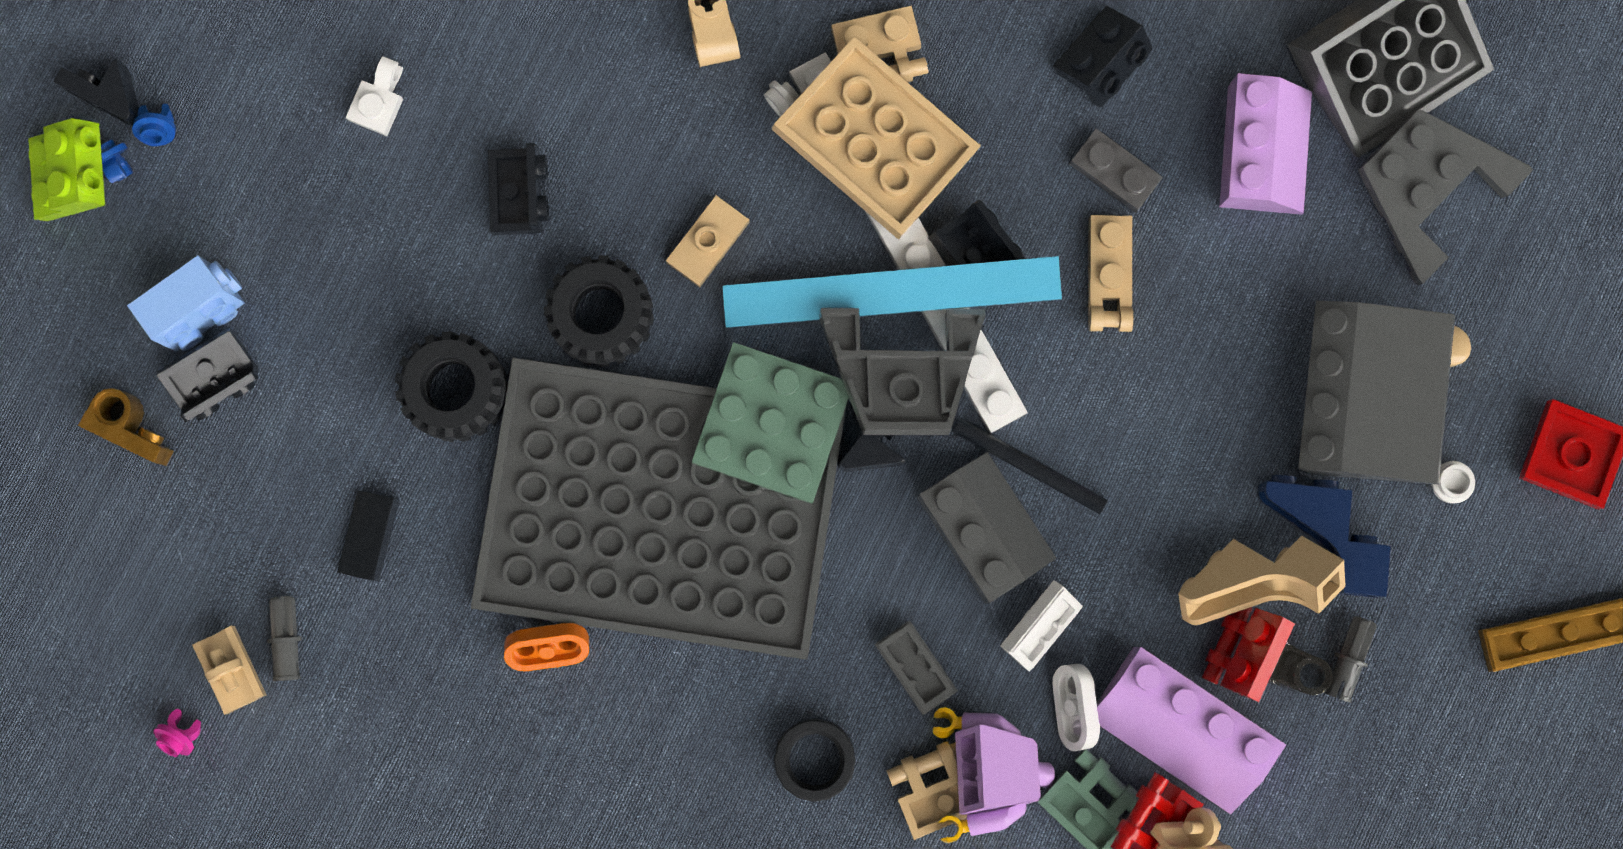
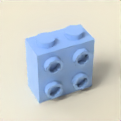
(188, 304)

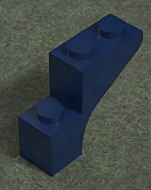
(1325, 516)

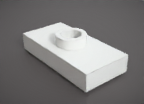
(1041, 625)

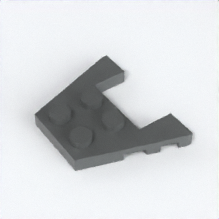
(1419, 170)
(901, 388)

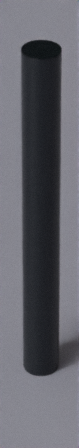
(1030, 466)

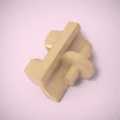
(229, 670)
(1196, 832)

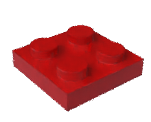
(1574, 454)

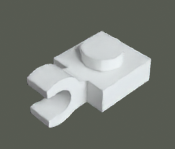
(375, 103)

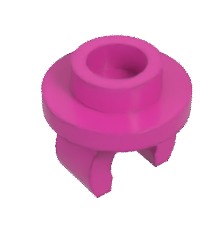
(175, 740)

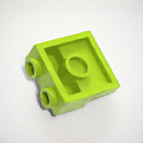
(66, 169)

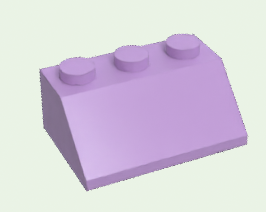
(1265, 145)

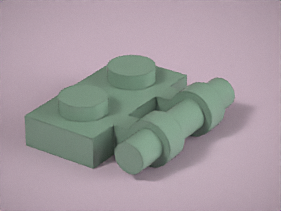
(1080, 811)

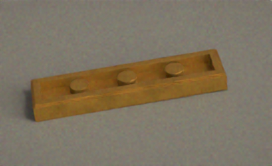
(1553, 635)

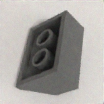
(986, 528)

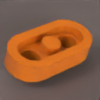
(546, 647)

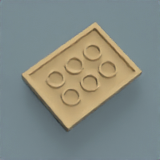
(876, 137)

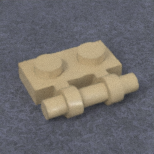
(886, 35)
(931, 803)

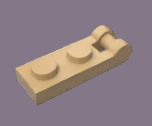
(1110, 272)

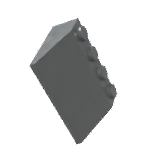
(1388, 60)
(1376, 392)

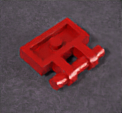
(1256, 653)
(1169, 807)

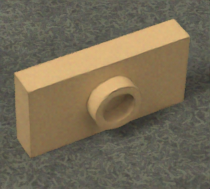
(707, 241)

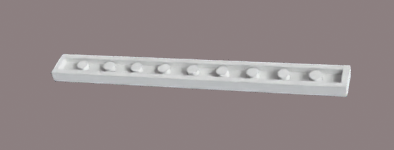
(986, 379)

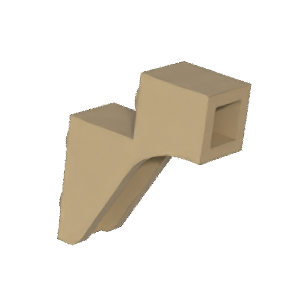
(1244, 578)

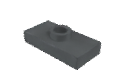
(916, 667)

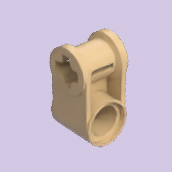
(713, 33)

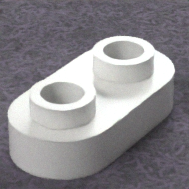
(1076, 707)

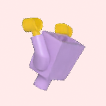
(994, 771)

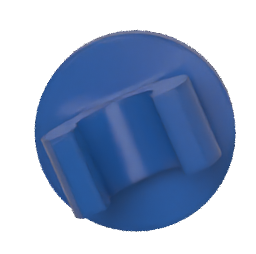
(154, 128)
(113, 164)

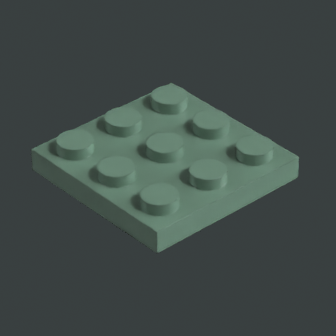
(772, 423)

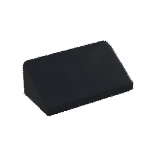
(368, 536)

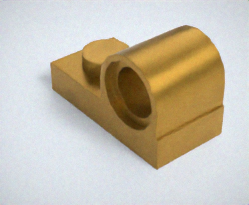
(123, 431)

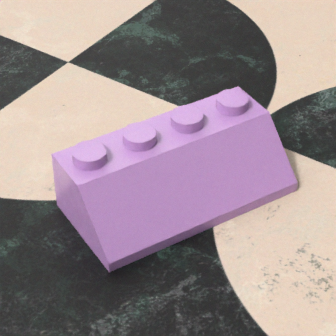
(1186, 730)

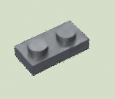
(1116, 170)

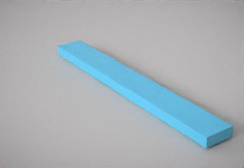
(894, 291)

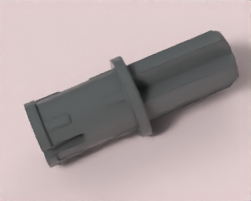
(284, 638)
(1352, 657)

